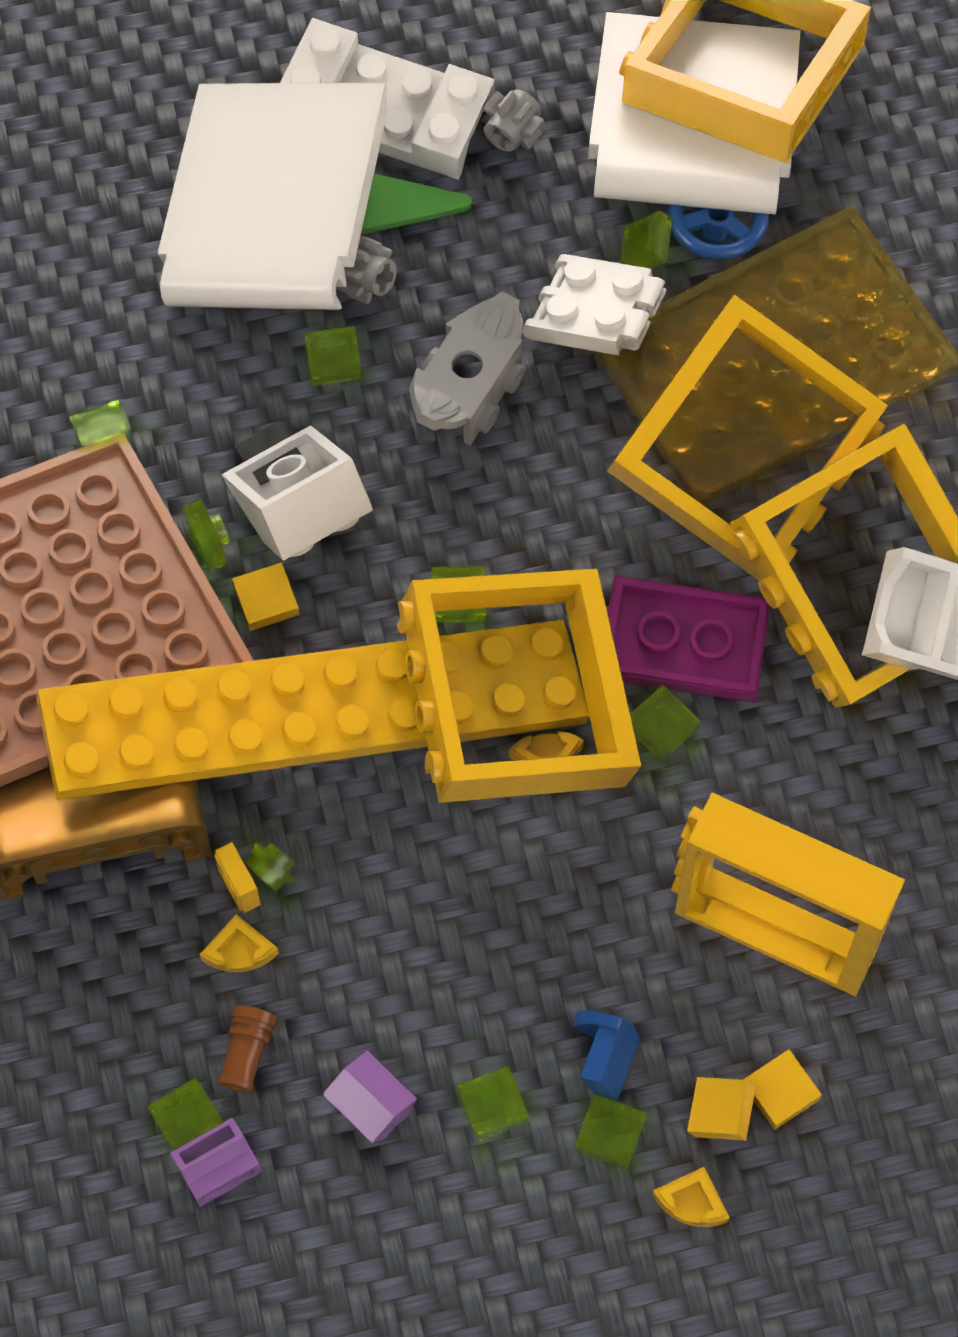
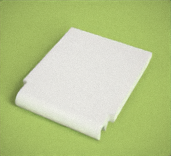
(673, 164)
(271, 194)

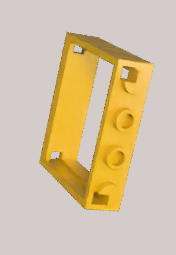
(731, 115)
(687, 510)
(781, 586)
(599, 672)
(795, 865)

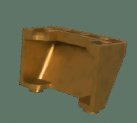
(62, 834)

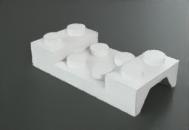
(426, 110)
(916, 613)

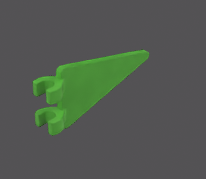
(403, 202)

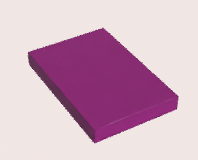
(688, 638)

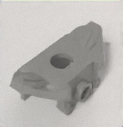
(449, 401)

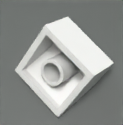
(304, 495)

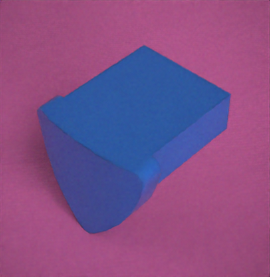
(610, 1052)

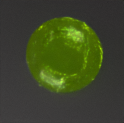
(271, 865)

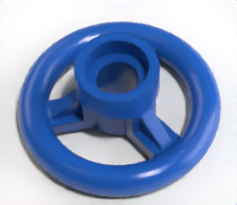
(716, 237)

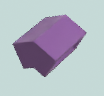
(370, 1097)
(216, 1162)

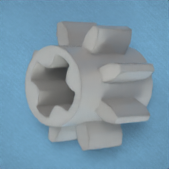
(512, 120)
(371, 272)

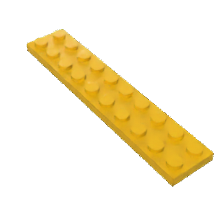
(300, 709)

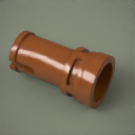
(249, 1033)

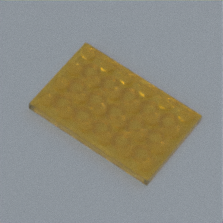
(750, 408)

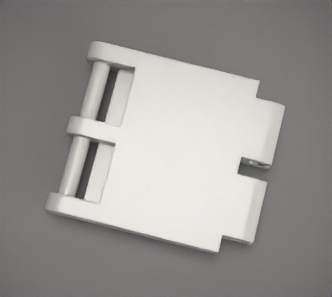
(596, 305)

